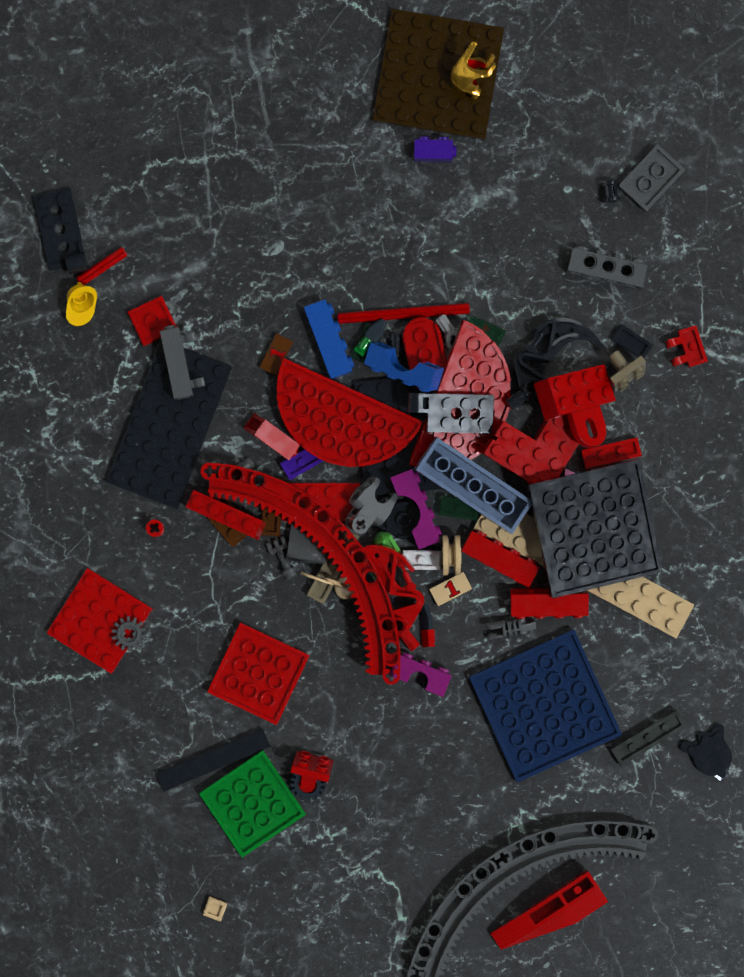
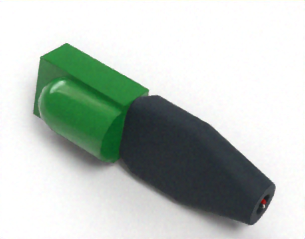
(372, 334)

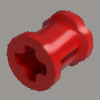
(160, 527)

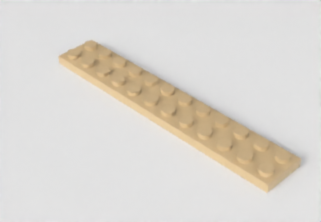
(636, 596)

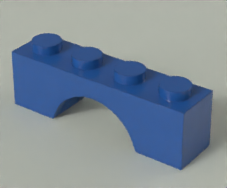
(384, 359)

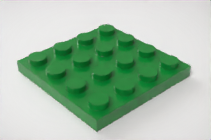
(252, 803)

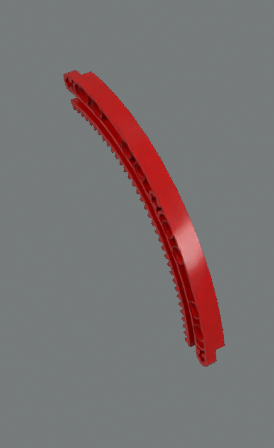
(285, 500)

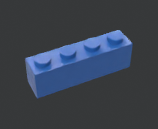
(328, 339)

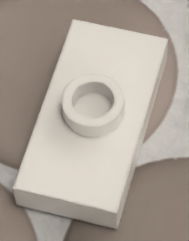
(424, 559)

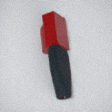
(427, 632)

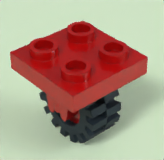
(310, 774)

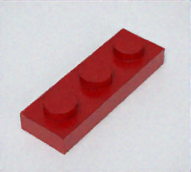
(611, 453)

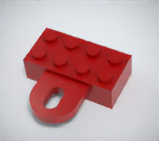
(580, 398)

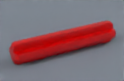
(102, 266)

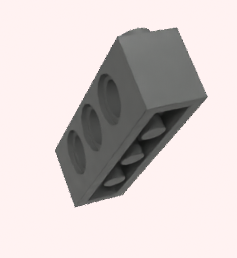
(577, 267)

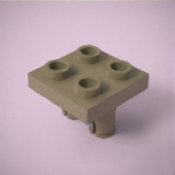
(626, 371)

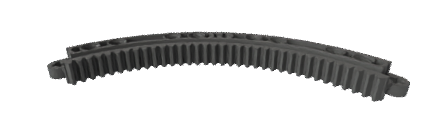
(569, 840)

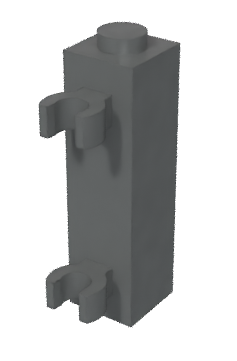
(176, 362)

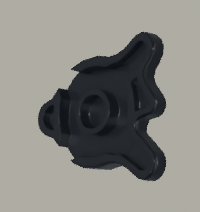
(402, 520)
(711, 753)

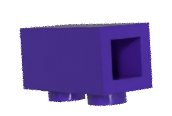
(434, 150)

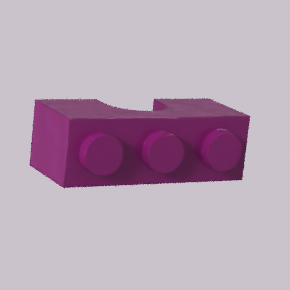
(437, 678)

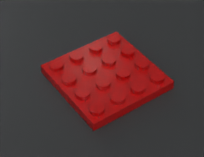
(90, 616)
(258, 673)

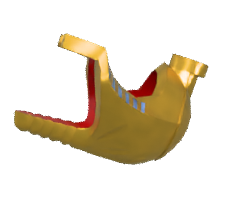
(465, 71)

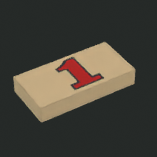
(450, 589)

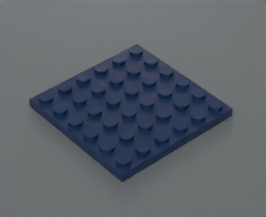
(545, 705)

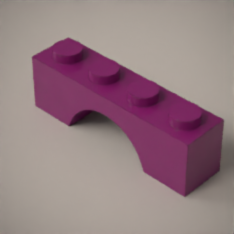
(407, 485)

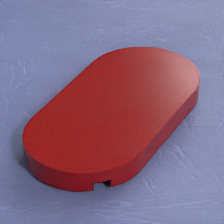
(423, 343)

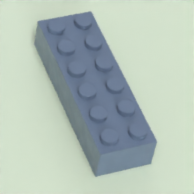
(473, 485)

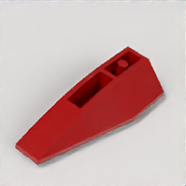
(555, 911)

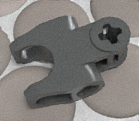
(367, 509)

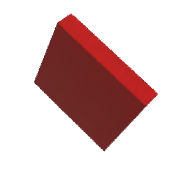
(151, 319)

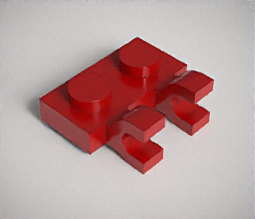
(692, 347)

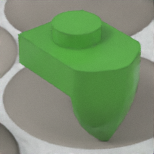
(386, 539)

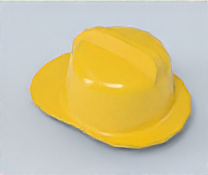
(80, 304)

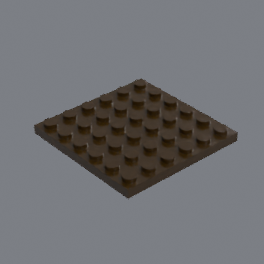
(417, 70)

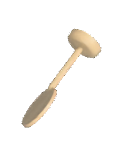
(340, 588)

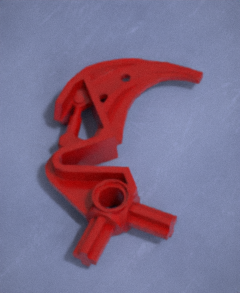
(407, 613)

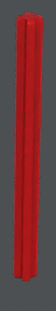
(403, 313)

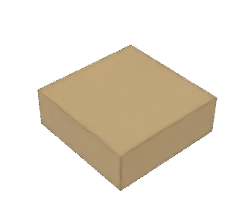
(215, 908)

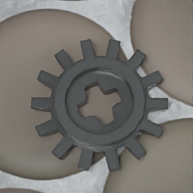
(121, 632)

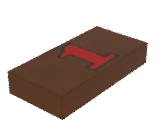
(277, 351)

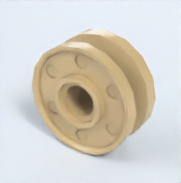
(451, 555)

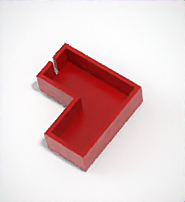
(533, 458)

